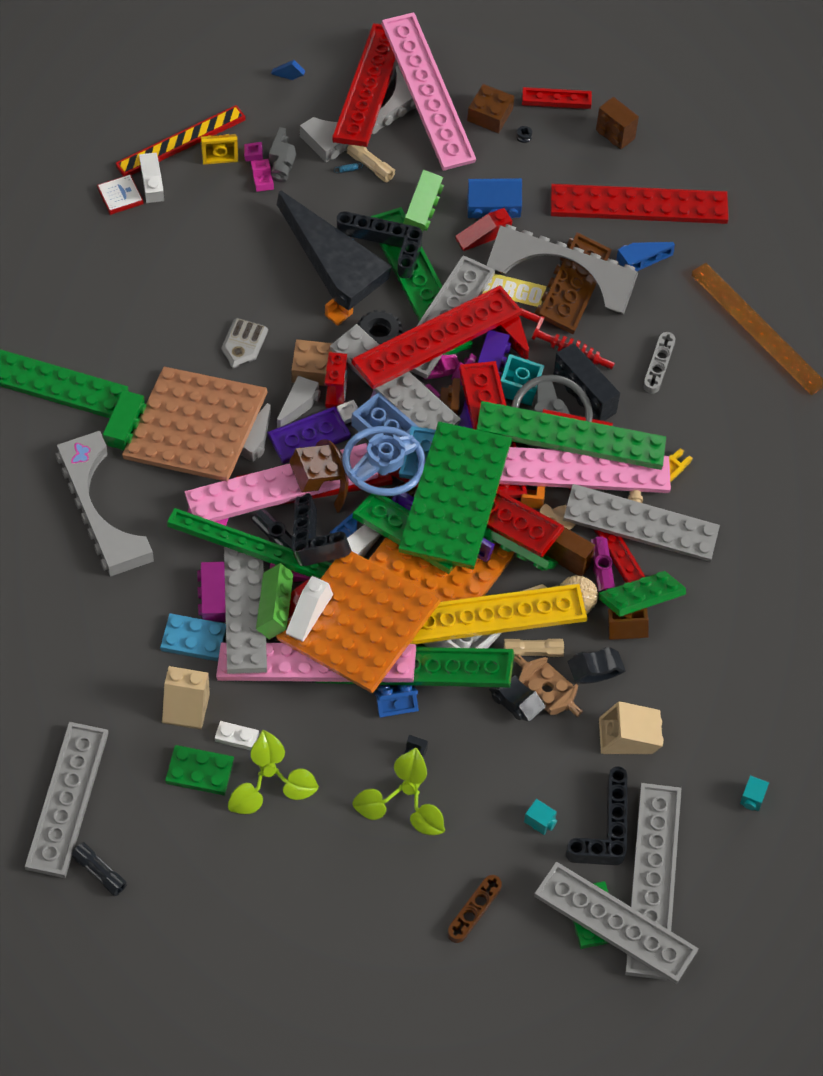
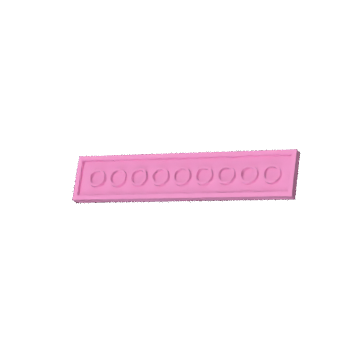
(428, 91)
(564, 469)
(256, 491)
(290, 665)

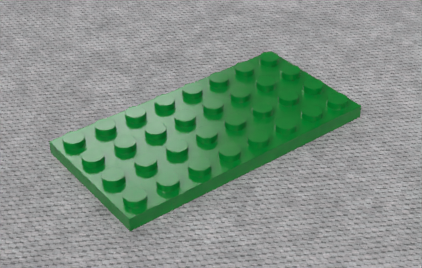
(455, 495)

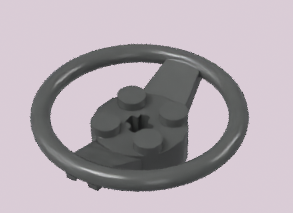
(547, 397)

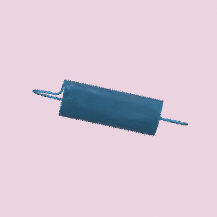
(346, 168)

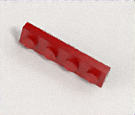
(556, 98)

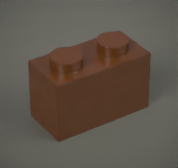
(629, 625)

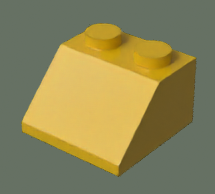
(219, 149)

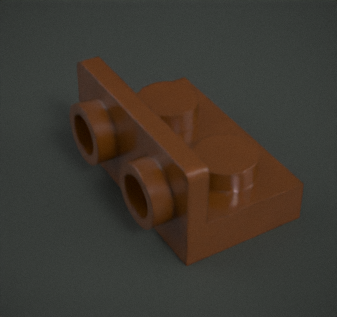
(450, 395)

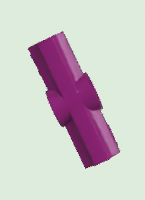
(601, 555)

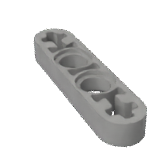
(659, 362)

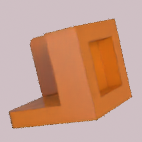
(336, 313)
(534, 498)

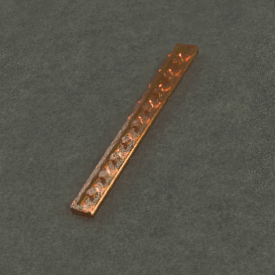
(759, 328)

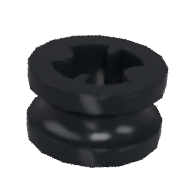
(524, 138)

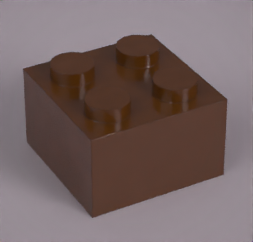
(490, 108)
(617, 123)

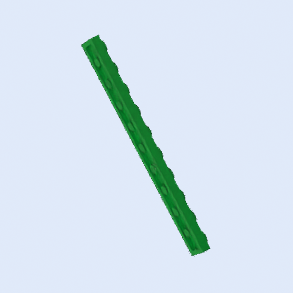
(242, 542)

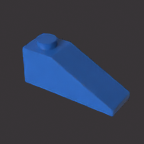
(644, 254)

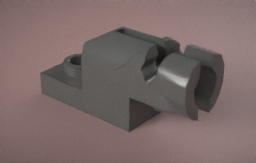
(281, 156)

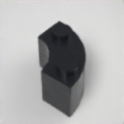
(596, 665)
(518, 699)

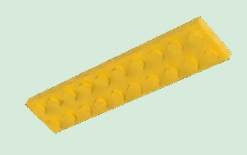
(503, 613)

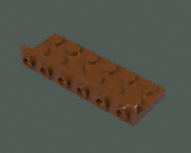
(571, 287)

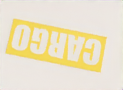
(518, 290)

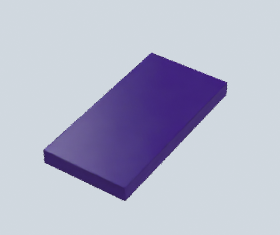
(308, 432)

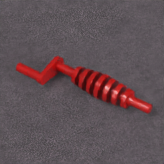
(553, 340)

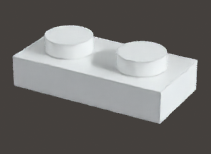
(236, 735)

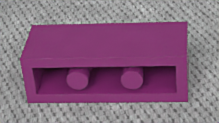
(212, 591)

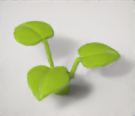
(265, 753)
(413, 771)

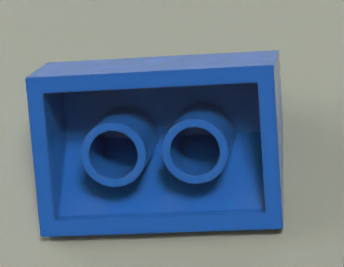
(494, 194)

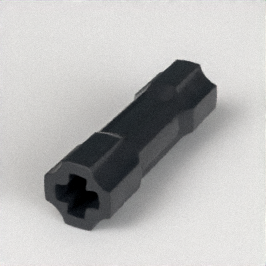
(110, 879)

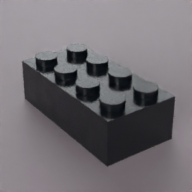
(601, 392)

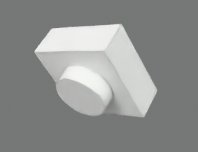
(346, 410)

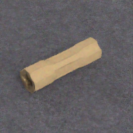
(381, 169)
(547, 647)

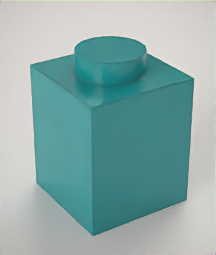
(754, 793)
(540, 817)

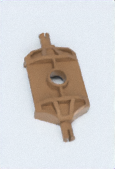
(540, 673)

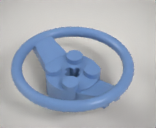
(383, 456)

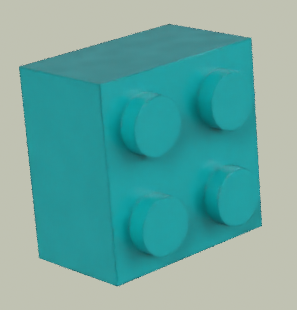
(516, 374)

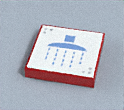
(120, 194)

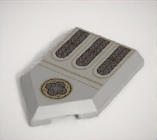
(243, 342)

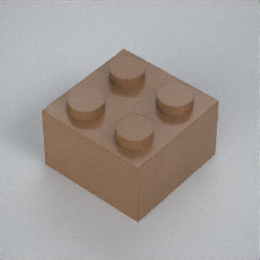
(310, 360)

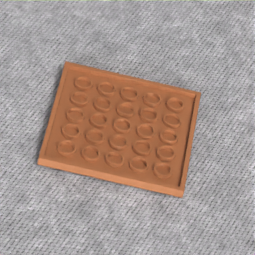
(195, 424)

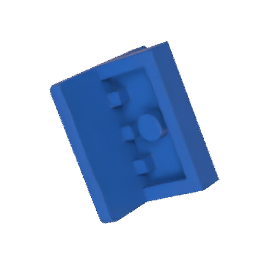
(396, 700)

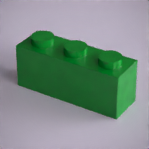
(124, 420)

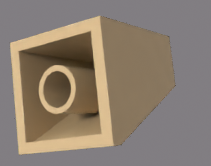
(185, 697)
(630, 730)

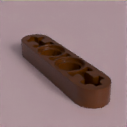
(477, 910)

